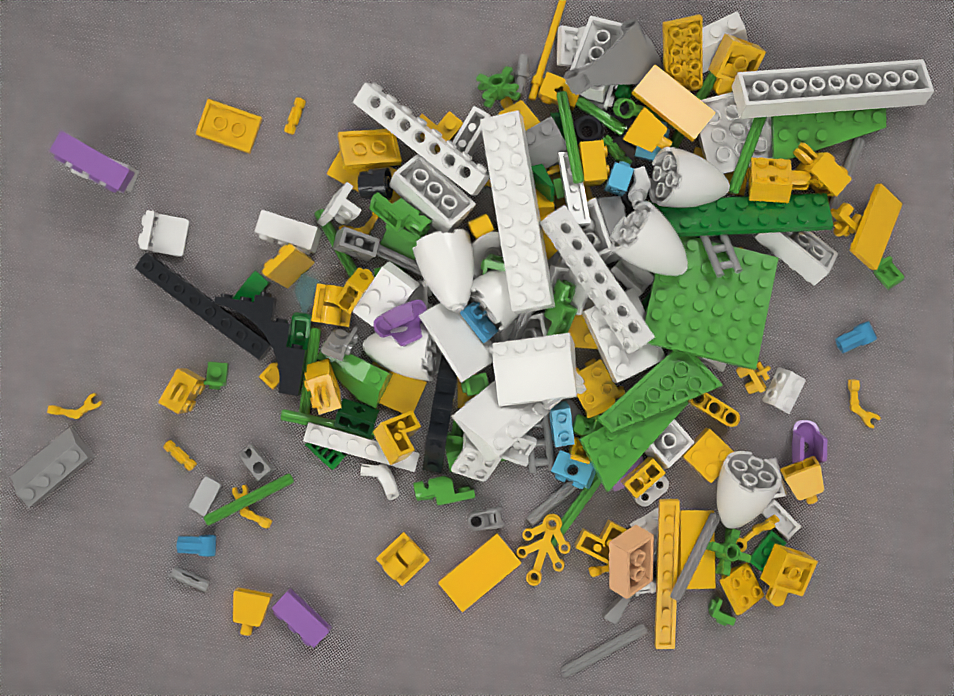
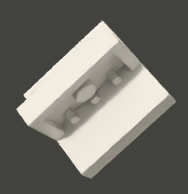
(340, 208)

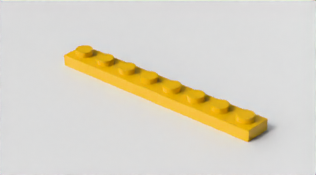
(666, 573)

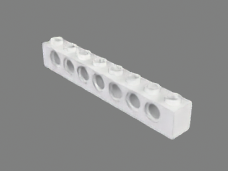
(366, 101)
(596, 279)

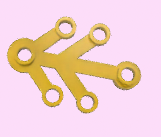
(544, 546)

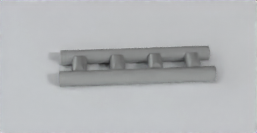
(711, 251)
(547, 442)

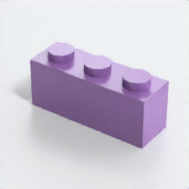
(301, 618)

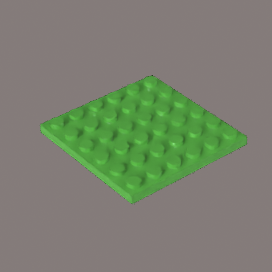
(711, 314)

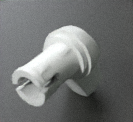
(640, 186)
(384, 475)

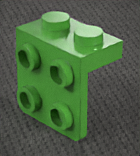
(401, 241)

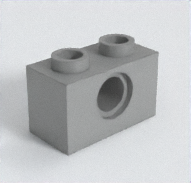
(356, 244)

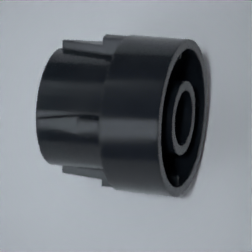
(590, 122)
(375, 181)

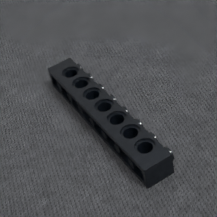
(203, 306)

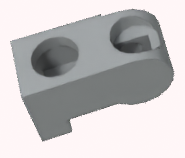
(256, 462)

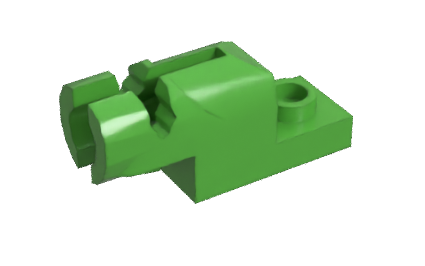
(400, 215)
(563, 312)
(443, 490)

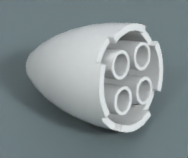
(685, 180)
(649, 241)
(447, 266)
(494, 298)
(415, 360)
(745, 488)

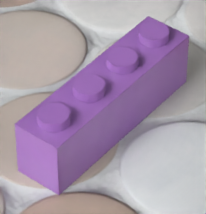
(91, 161)

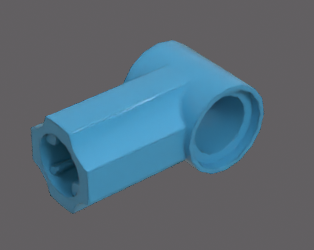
(860, 335)
(202, 545)

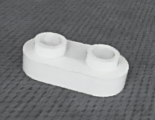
(653, 492)

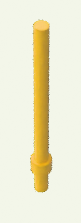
(538, 79)

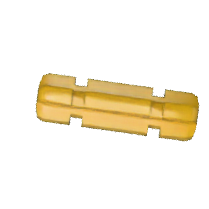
(294, 115)
(179, 455)

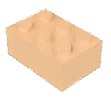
(631, 561)

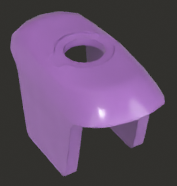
(400, 316)
(808, 432)

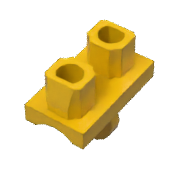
(844, 222)
(757, 383)

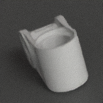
(487, 519)

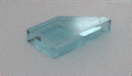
(305, 291)

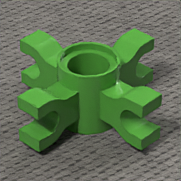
(498, 86)
(734, 552)

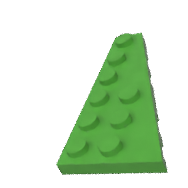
(822, 129)
(668, 384)
(617, 452)

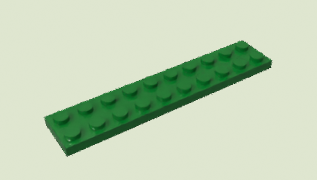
(743, 216)

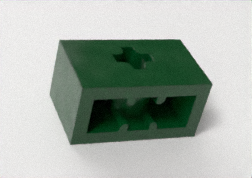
(356, 417)

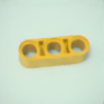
(480, 226)
(722, 409)

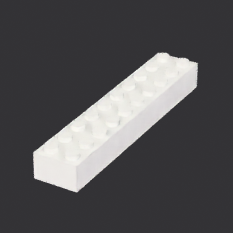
(831, 88)
(517, 213)

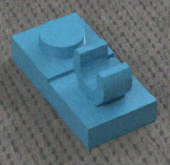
(479, 321)

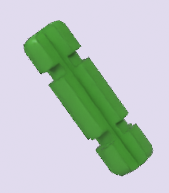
(615, 150)

